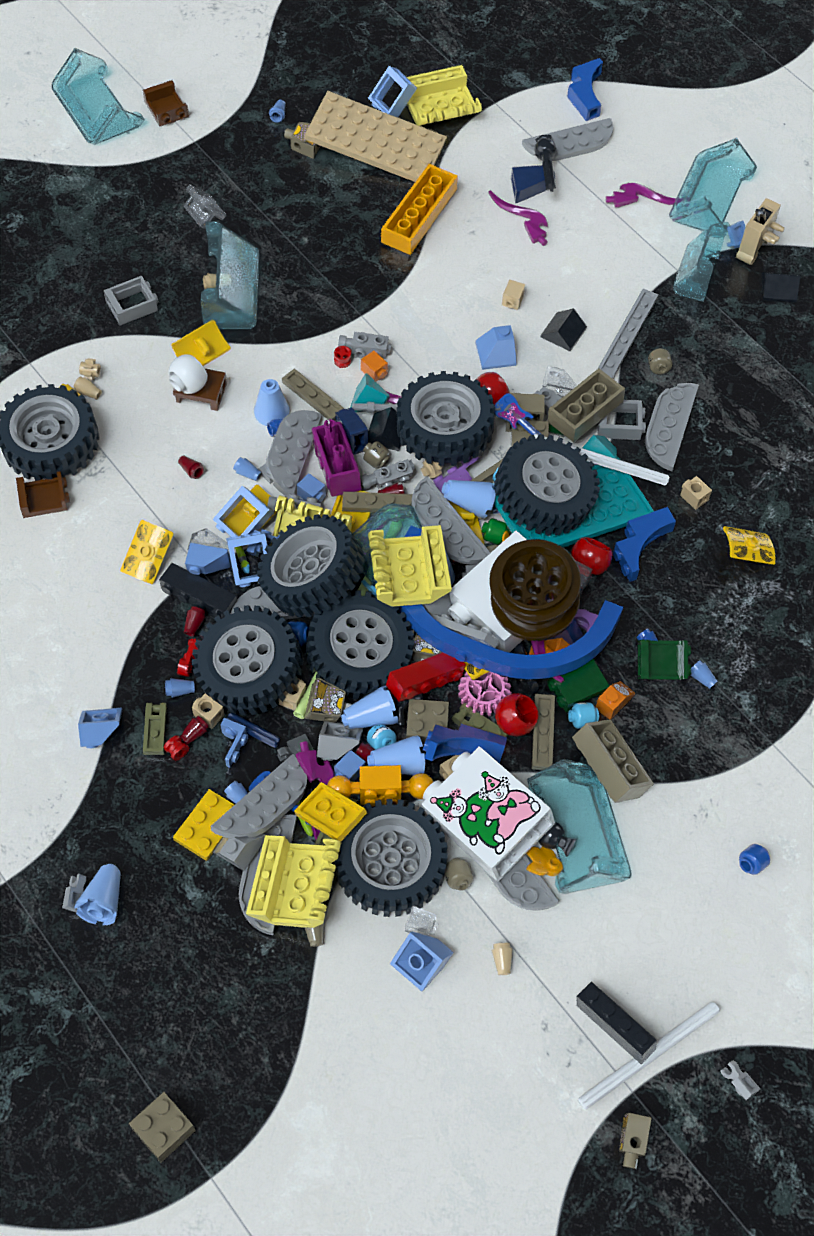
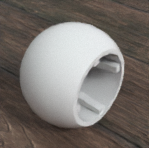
(187, 374)

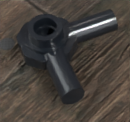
(400, 706)

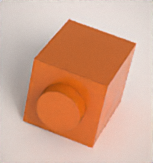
(374, 366)

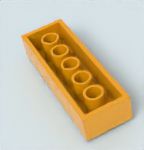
(419, 209)

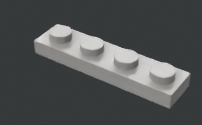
(470, 631)

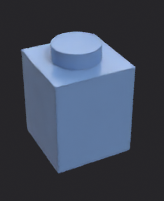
(311, 487)
(349, 766)

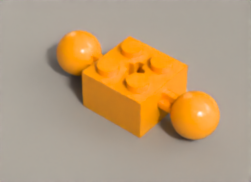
(381, 784)

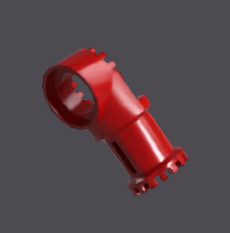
(185, 663)

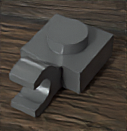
(293, 747)

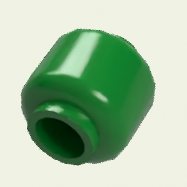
(494, 531)

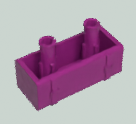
(336, 458)

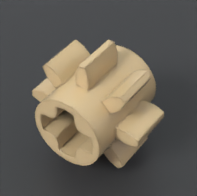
(89, 369)
(431, 470)

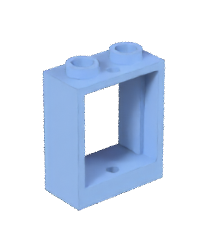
(386, 81)
(259, 521)
(240, 541)

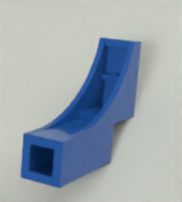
(581, 91)
(639, 534)
(448, 742)

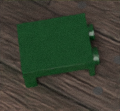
(663, 660)
(578, 685)

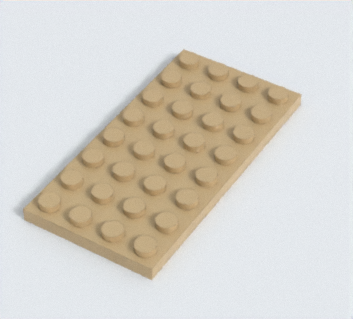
(374, 137)

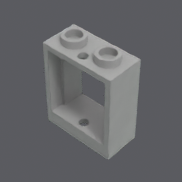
(125, 290)
(624, 431)

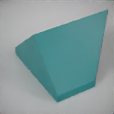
(369, 391)
(601, 445)

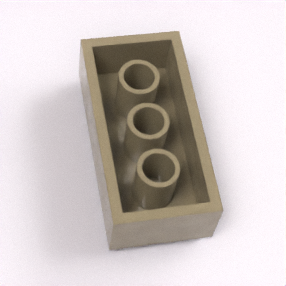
(586, 405)
(612, 761)

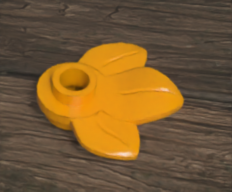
(544, 862)

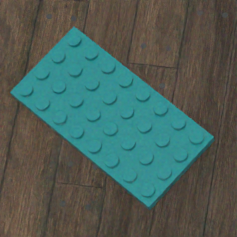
(616, 504)

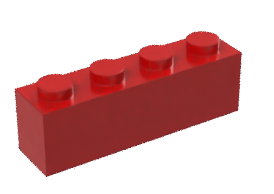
(424, 676)

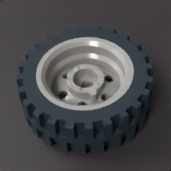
(436, 427)
(51, 444)

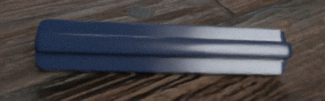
(256, 731)

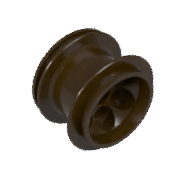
(531, 615)

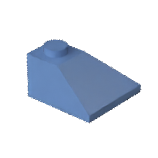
(497, 348)
(206, 559)
(97, 726)
(421, 959)

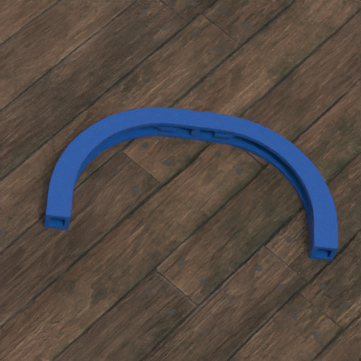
(507, 663)

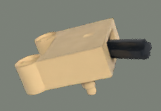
(760, 231)

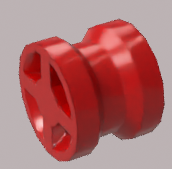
(339, 353)
(176, 748)

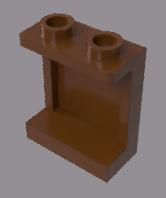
(165, 103)
(210, 393)
(42, 496)

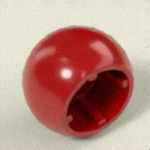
(495, 385)
(592, 554)
(516, 714)

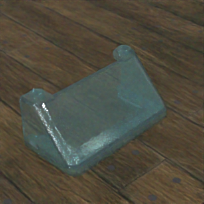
(89, 99)
(712, 185)
(236, 291)
(585, 813)

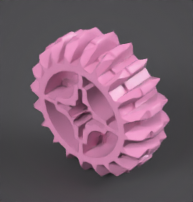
(488, 700)

